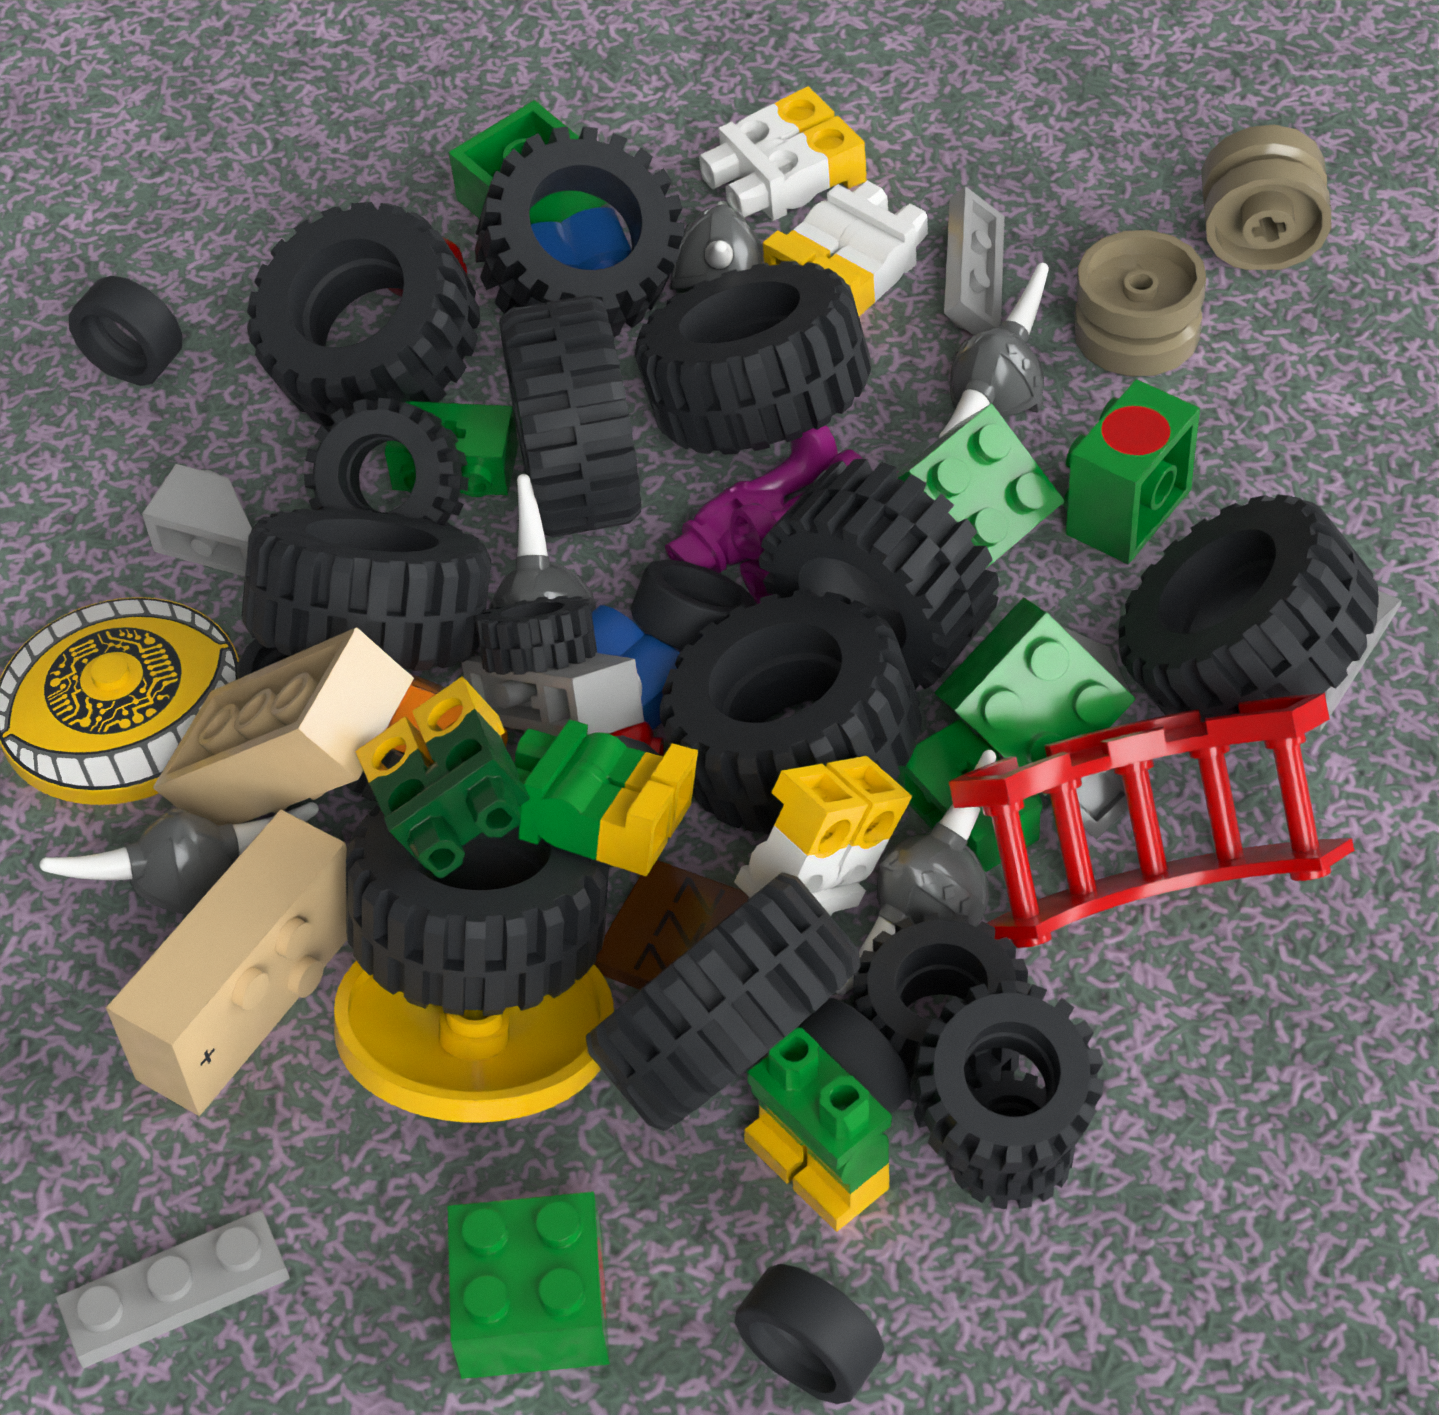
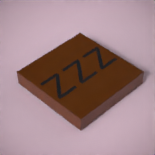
(662, 921)

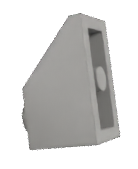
(199, 520)

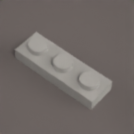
(974, 263)
(172, 1288)

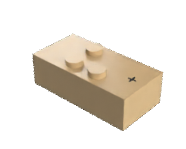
(285, 731)
(235, 963)

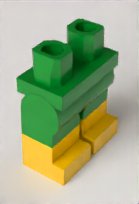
(602, 796)
(819, 1129)

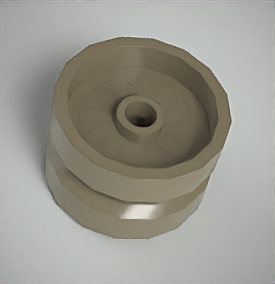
(1266, 198)
(1139, 302)

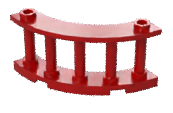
(1130, 753)

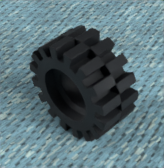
(536, 635)

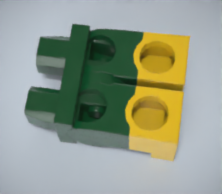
(448, 779)

